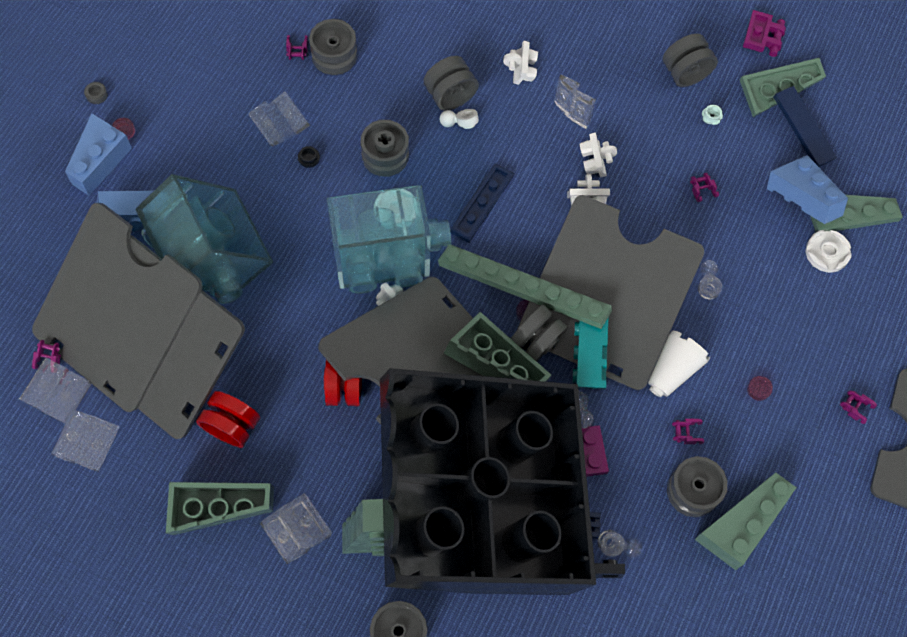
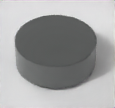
(95, 93)

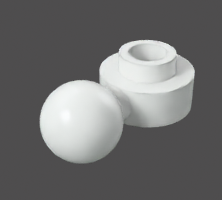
(466, 118)

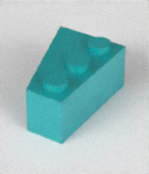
(591, 356)

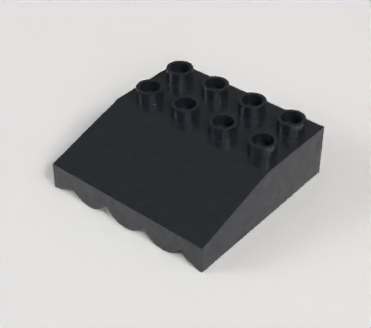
(484, 485)

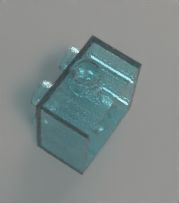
(206, 233)
(384, 238)

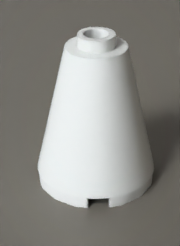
(676, 364)

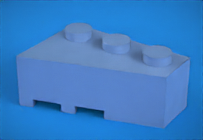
(96, 154)
(809, 188)
(124, 204)

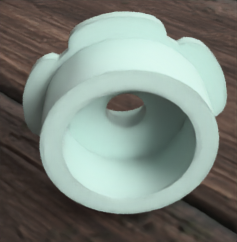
(713, 110)

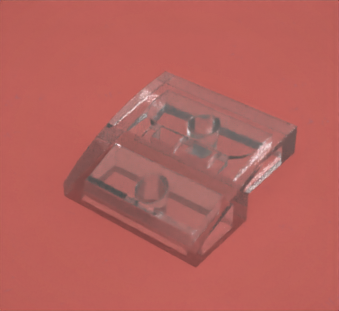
(574, 103)
(279, 119)
(55, 390)
(85, 440)
(296, 528)

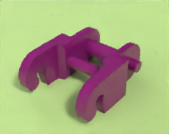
(304, 47)
(710, 184)
(39, 353)
(853, 412)
(687, 439)

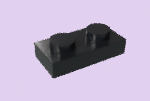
(609, 569)

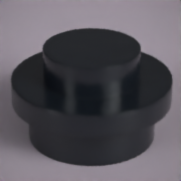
(308, 157)

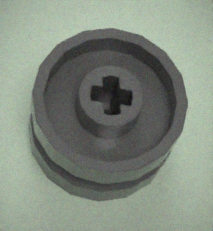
(333, 46)
(690, 60)
(450, 83)
(385, 148)
(536, 332)
(697, 486)
(398, 615)

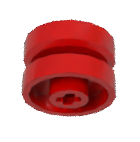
(335, 385)
(228, 419)

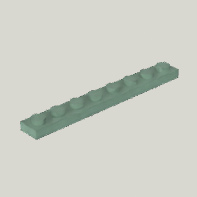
(526, 286)

